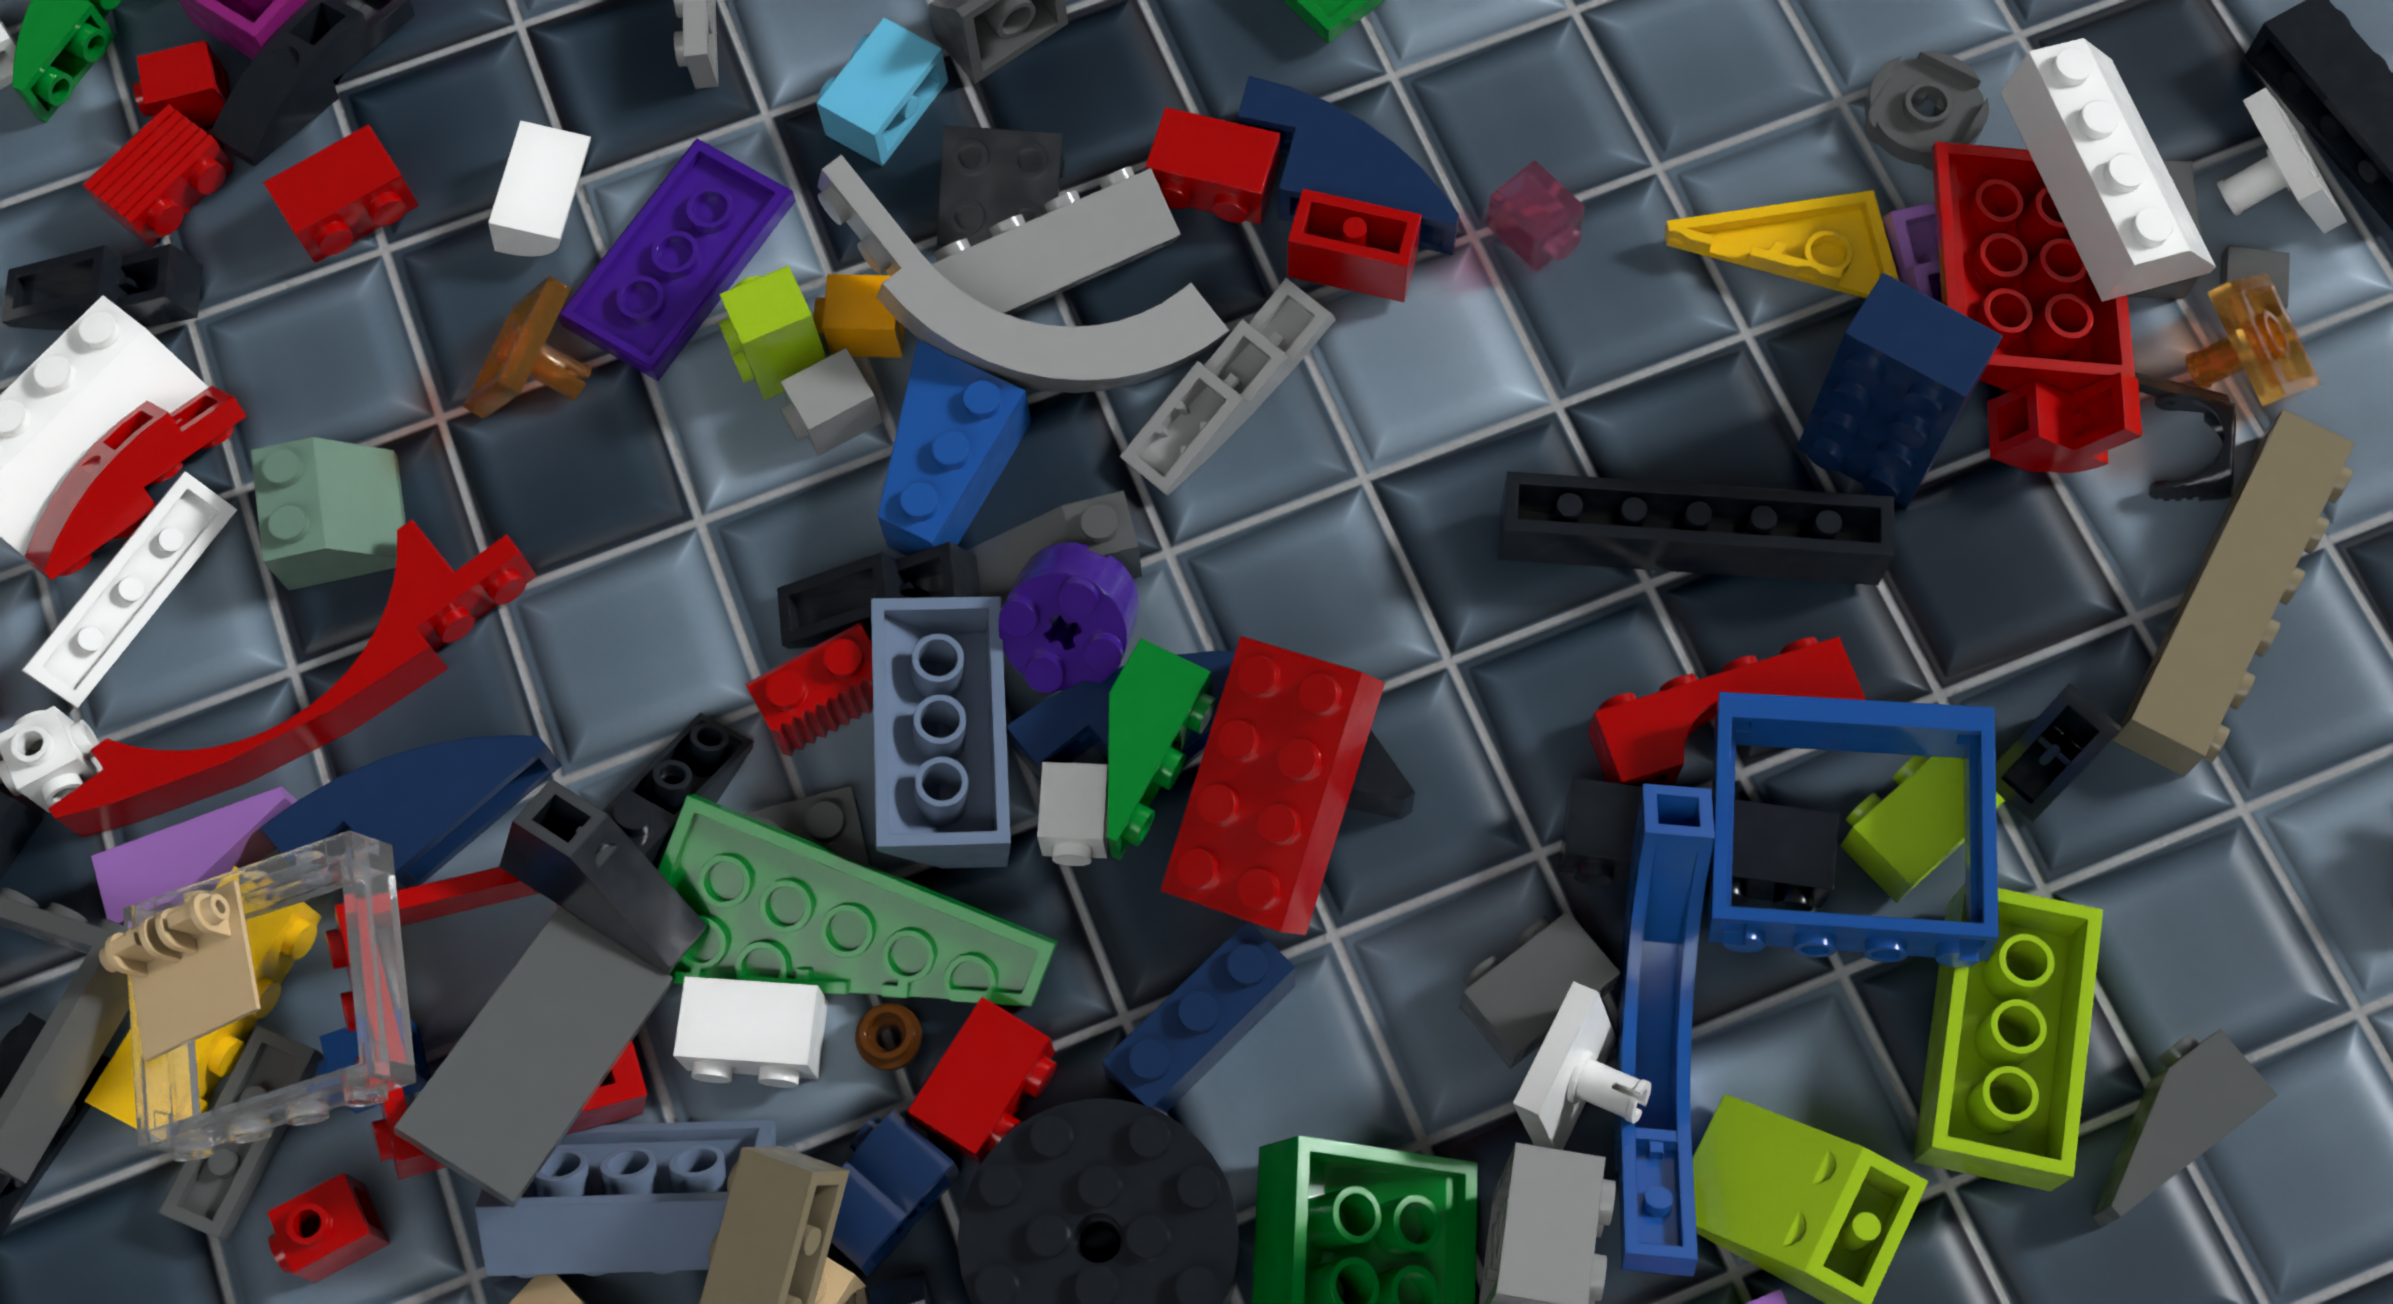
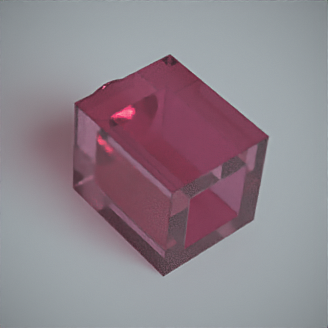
(1536, 216)

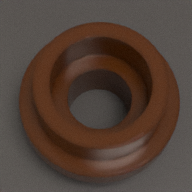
(883, 1018)

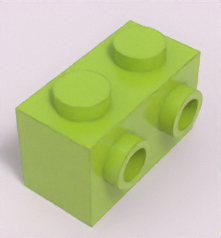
(769, 330)
(1911, 828)

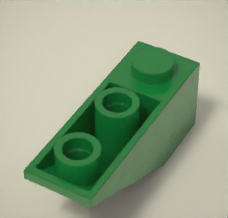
(1150, 719)

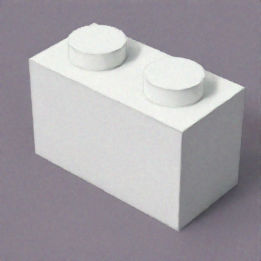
(750, 1030)

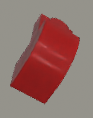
(2062, 431)

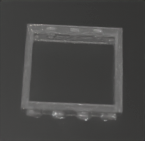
(168, 1085)

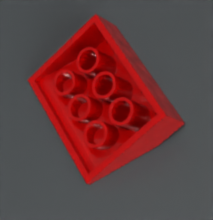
(2020, 273)

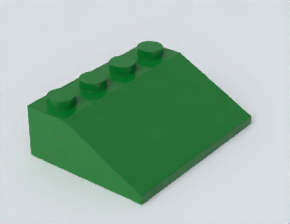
(1363, 1225)

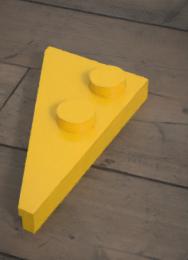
(1817, 241)

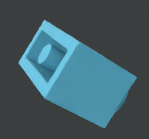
(882, 91)

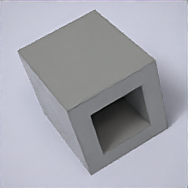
(829, 403)

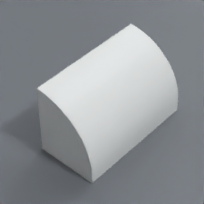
(537, 190)

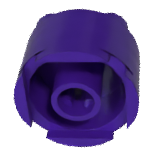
(1068, 617)

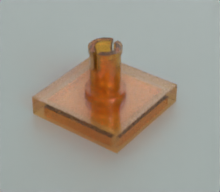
(2257, 341)
(523, 353)

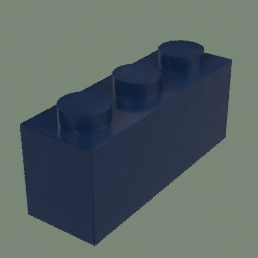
(1200, 1021)

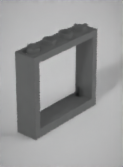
(70, 1038)

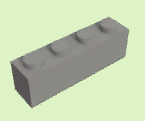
(1065, 246)

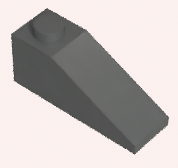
(1095, 522)
(2180, 1116)

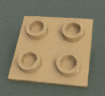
(187, 969)

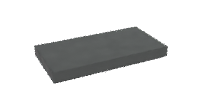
(534, 1057)

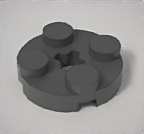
(1930, 77)

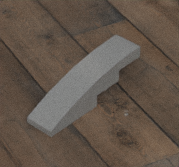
(1228, 388)

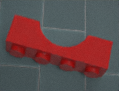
(1647, 735)

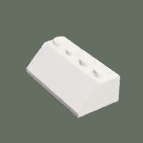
(2103, 171)
(71, 400)

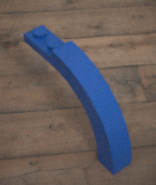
(1655, 1026)

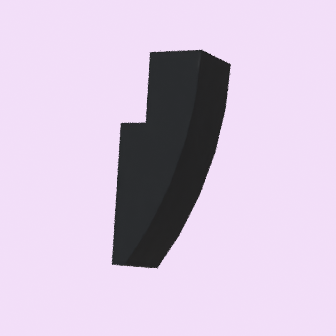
(148, 285)
(841, 597)

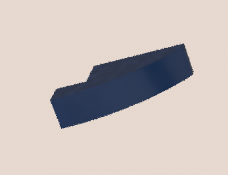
(1346, 159)
(1079, 718)
(421, 800)

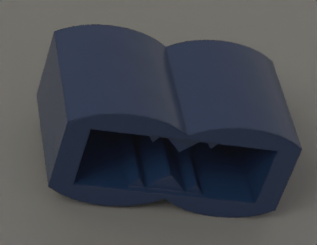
(889, 1188)

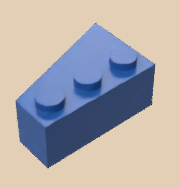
(947, 449)

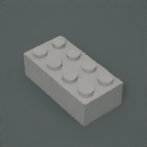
(1547, 1228)

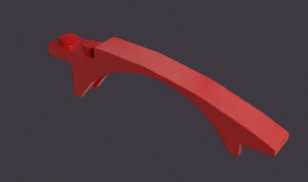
(423, 612)

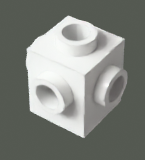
(47, 756)

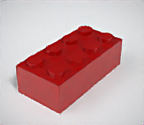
(1272, 786)

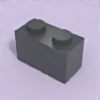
(1521, 996)

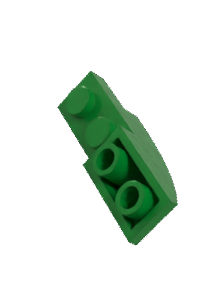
(57, 49)

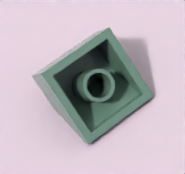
(327, 509)

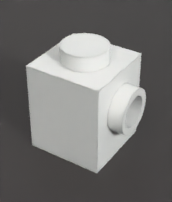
(1073, 812)

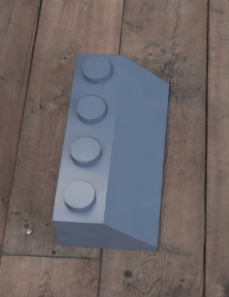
(940, 731)
(620, 1201)

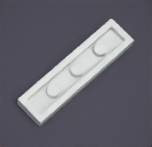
(129, 590)

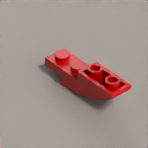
(106, 490)

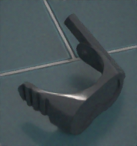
(2220, 415)

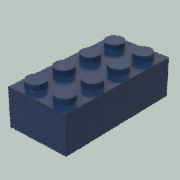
(1896, 389)

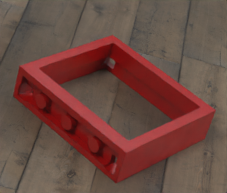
(617, 1100)

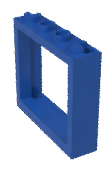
(1869, 728)

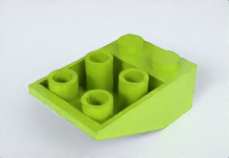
(1801, 1201)

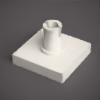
(2286, 166)
(1573, 1072)

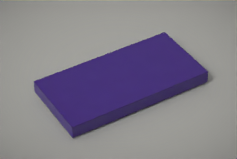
(676, 259)

